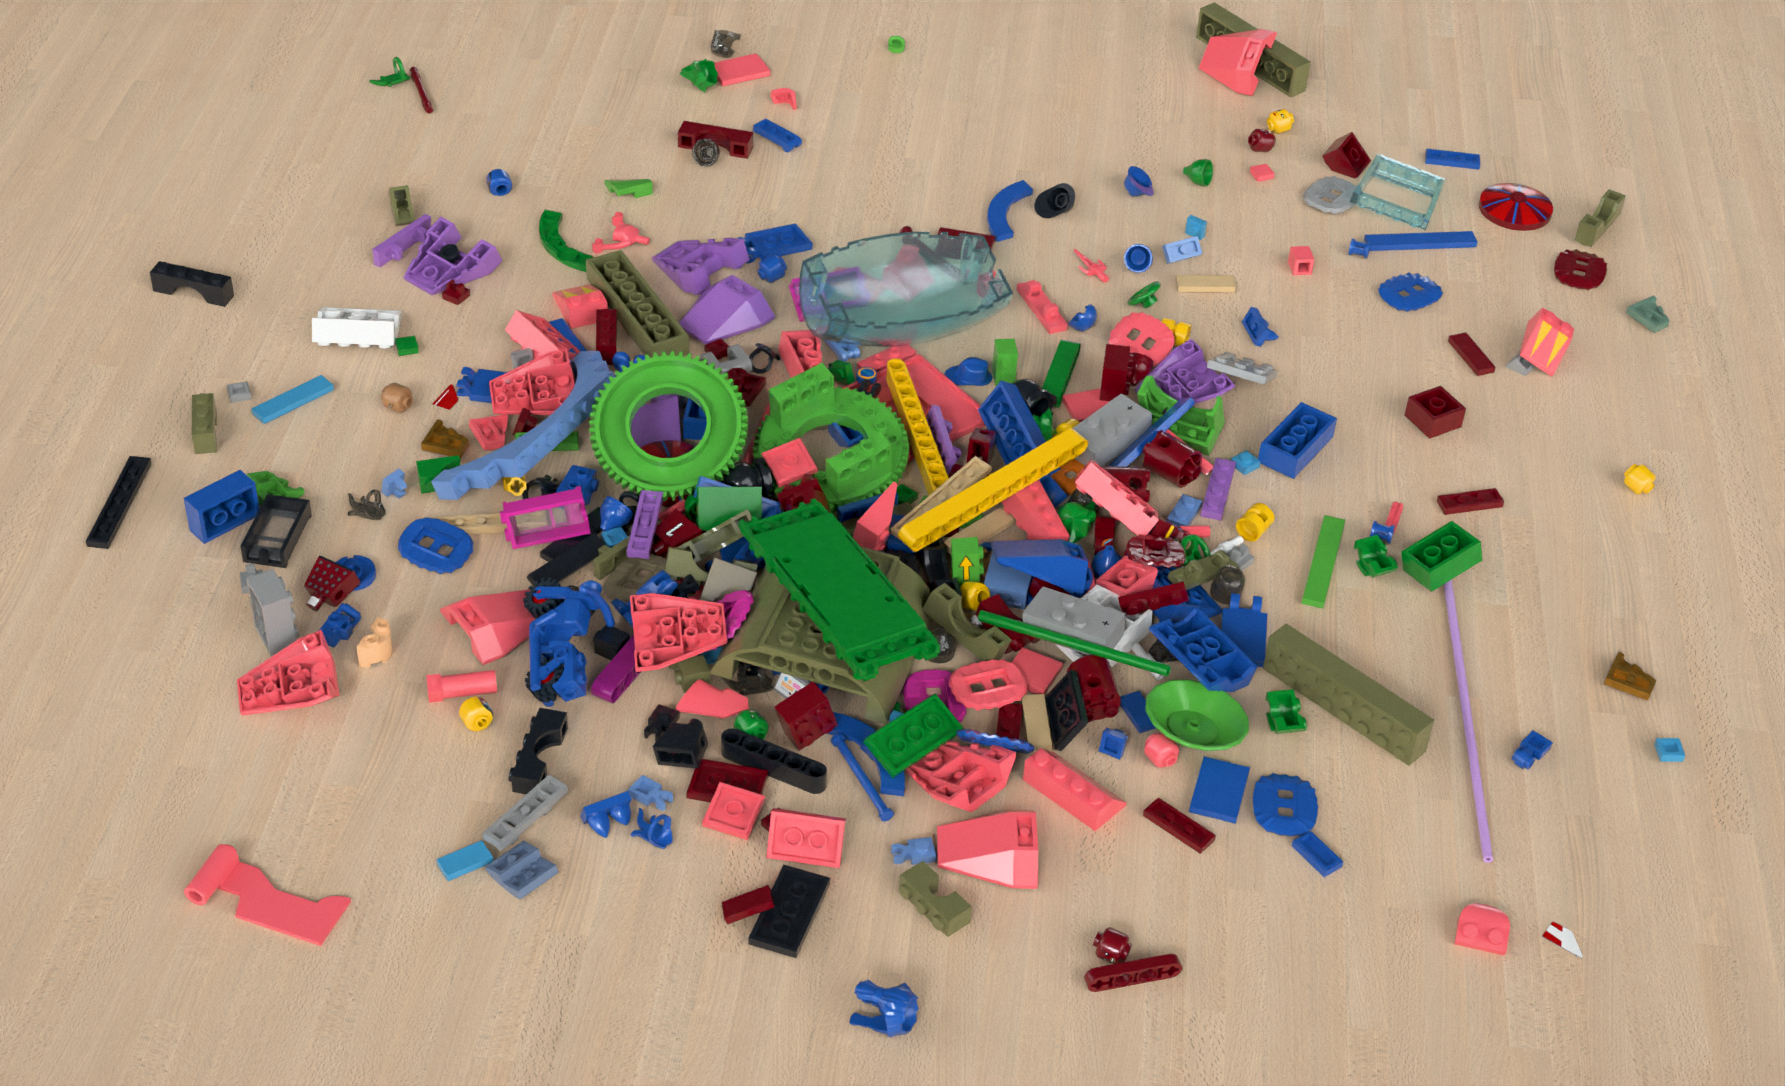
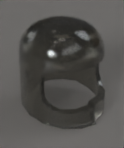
(722, 43)
(1226, 581)

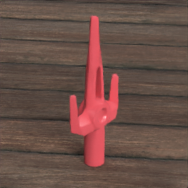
(1094, 268)

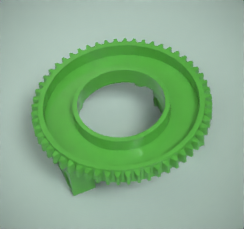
(657, 377)
(812, 402)

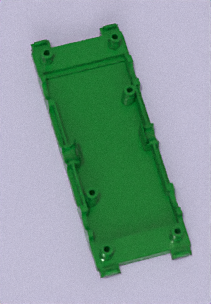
(840, 588)

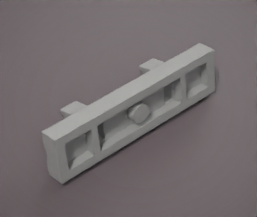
(525, 812)

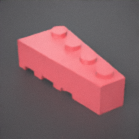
(799, 351)
(1116, 498)
(1035, 513)

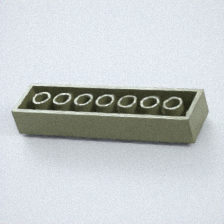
(1276, 66)
(637, 305)
(1348, 694)

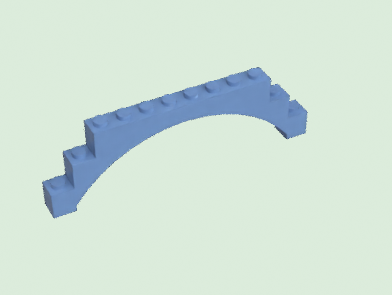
(526, 451)

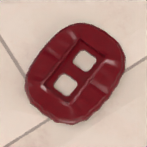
(1566, 264)
(1170, 556)

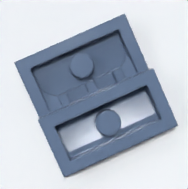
(521, 870)

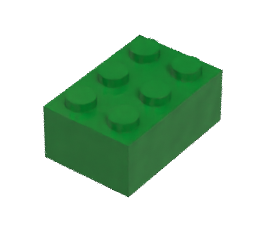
(1441, 556)

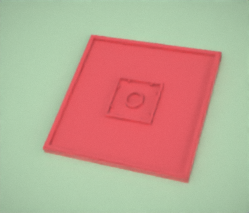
(934, 389)

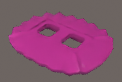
(739, 605)
(918, 682)

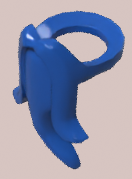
(654, 833)

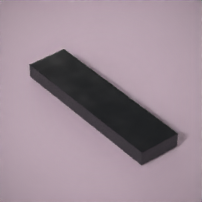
(560, 546)
(568, 561)

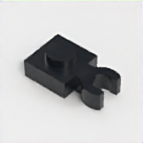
(687, 586)
(660, 721)

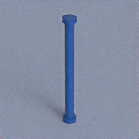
(885, 813)

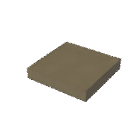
(725, 579)

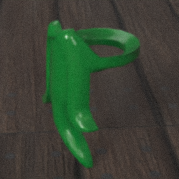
(397, 77)

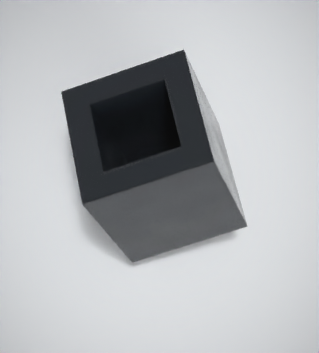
(609, 641)

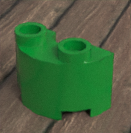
(1373, 557)
(1284, 712)

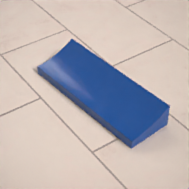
(1013, 423)

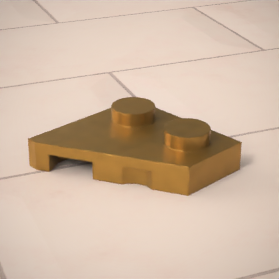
(444, 441)
(1630, 678)

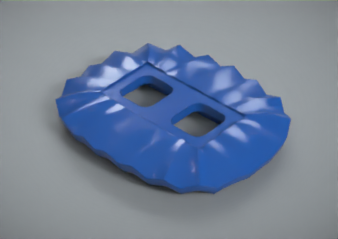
(1417, 299)
(443, 534)
(987, 739)
(1267, 803)

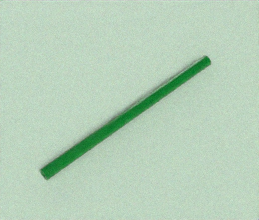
(1074, 643)

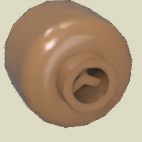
(397, 397)

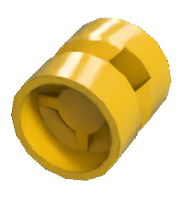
(1180, 331)
(1255, 522)

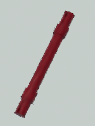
(420, 88)

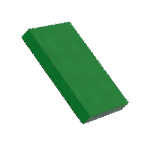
(722, 503)

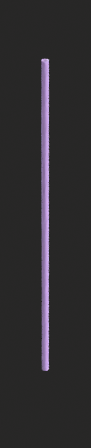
(1468, 724)

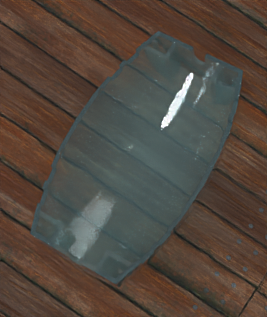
(901, 289)

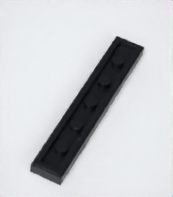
(118, 502)

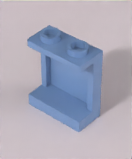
(1008, 584)

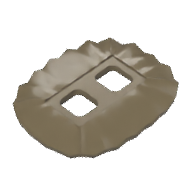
(627, 573)

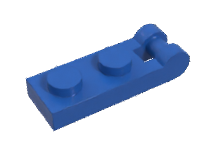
(777, 134)

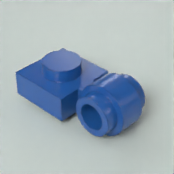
(1531, 748)

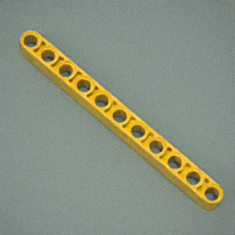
(916, 425)
(992, 490)

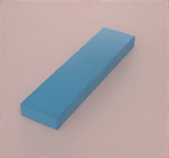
(292, 399)

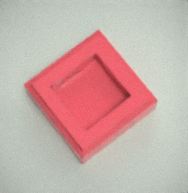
(1262, 172)

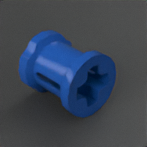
(1359, 248)
(1388, 531)

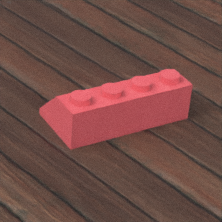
(533, 333)
(1071, 788)

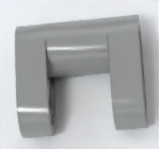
(737, 359)

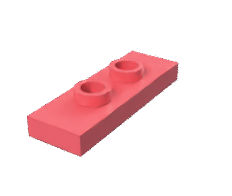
(880, 360)

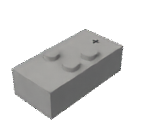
(1112, 429)
(1075, 618)

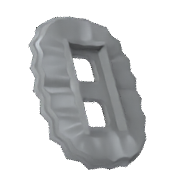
(1322, 189)

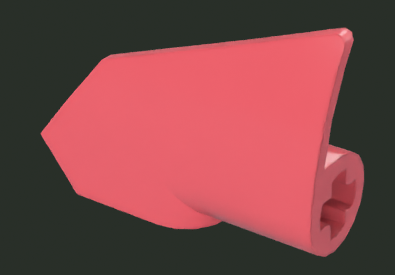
(710, 701)

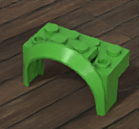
(1196, 427)

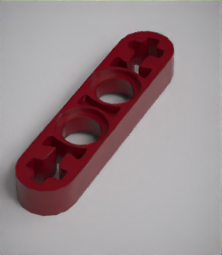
(1108, 976)

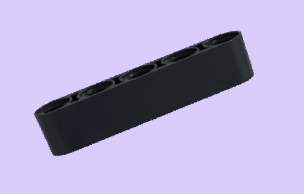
(779, 762)

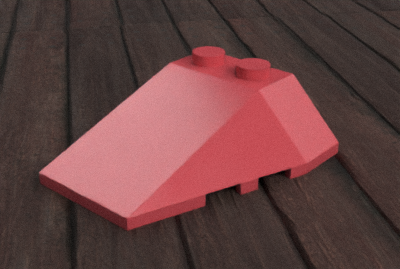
(964, 774)

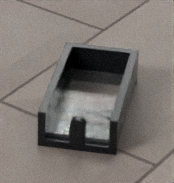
(275, 531)

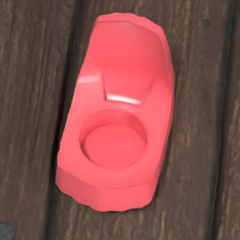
(784, 95)

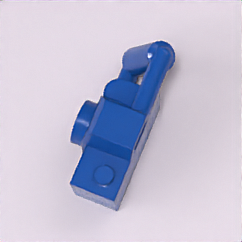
(339, 626)

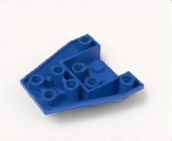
(1049, 560)

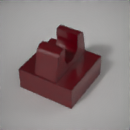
(455, 292)
(525, 422)

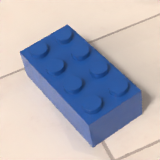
(1297, 440)

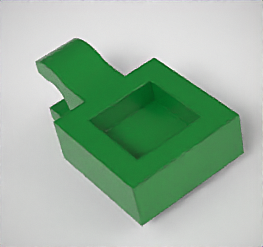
(842, 371)

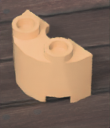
(375, 646)

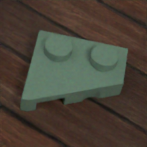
(1649, 314)

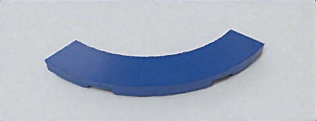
(1001, 204)
(857, 731)

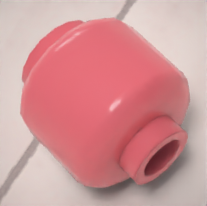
(1161, 750)

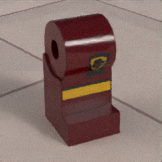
(1168, 529)

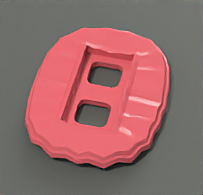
(1149, 328)
(983, 673)

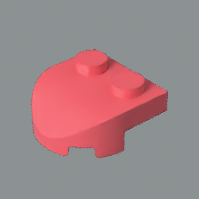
(1483, 928)

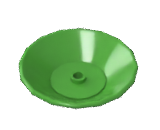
(1196, 715)

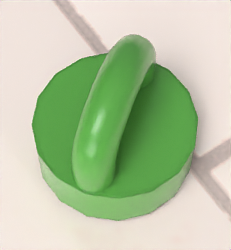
(896, 44)

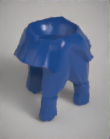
(896, 1005)

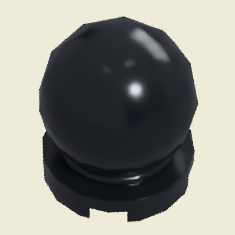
(1035, 397)
(750, 476)

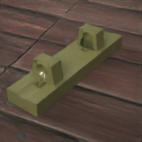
(611, 557)
(1200, 571)

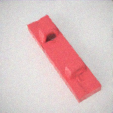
(1042, 306)

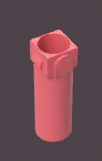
(460, 685)

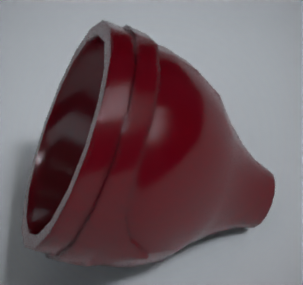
(1140, 368)

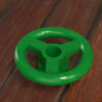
(1145, 295)
(1193, 552)

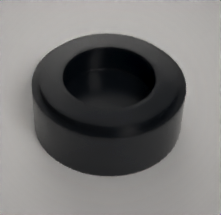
(450, 253)

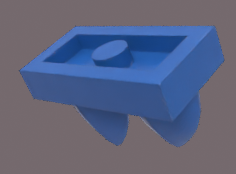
(1258, 327)
(597, 813)

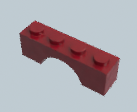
(736, 141)

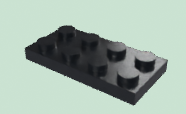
(796, 902)

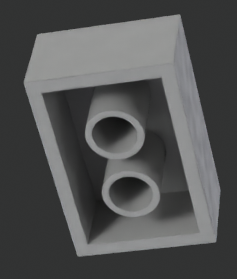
(272, 611)

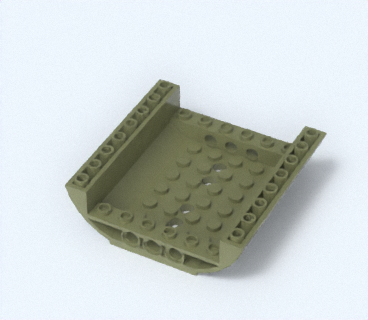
(785, 640)

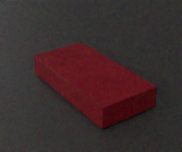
(747, 904)

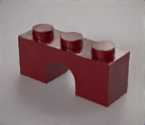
(606, 333)

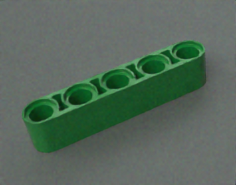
(1061, 369)

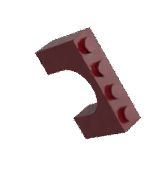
(997, 606)

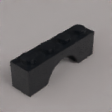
(214, 287)
(935, 566)
(545, 732)

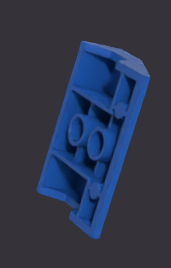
(1206, 652)

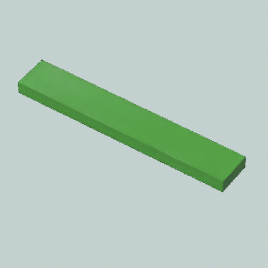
(1323, 561)

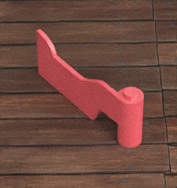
(261, 901)

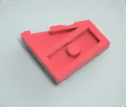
(490, 431)

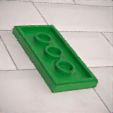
(913, 735)

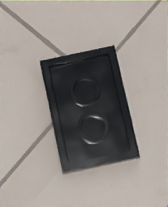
(1066, 710)

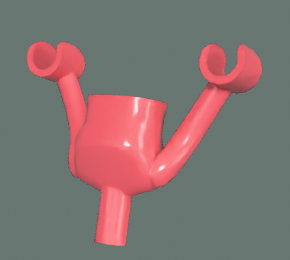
(623, 233)

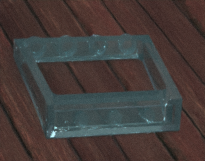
(1404, 176)

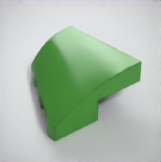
(637, 187)
(270, 484)

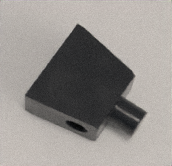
(682, 745)

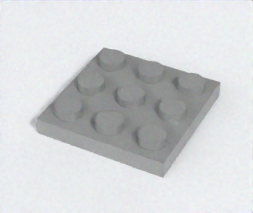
(1243, 368)

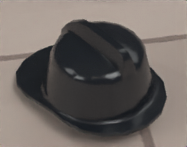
(1055, 201)

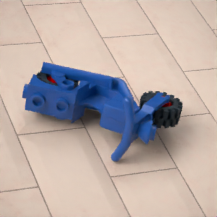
(558, 617)

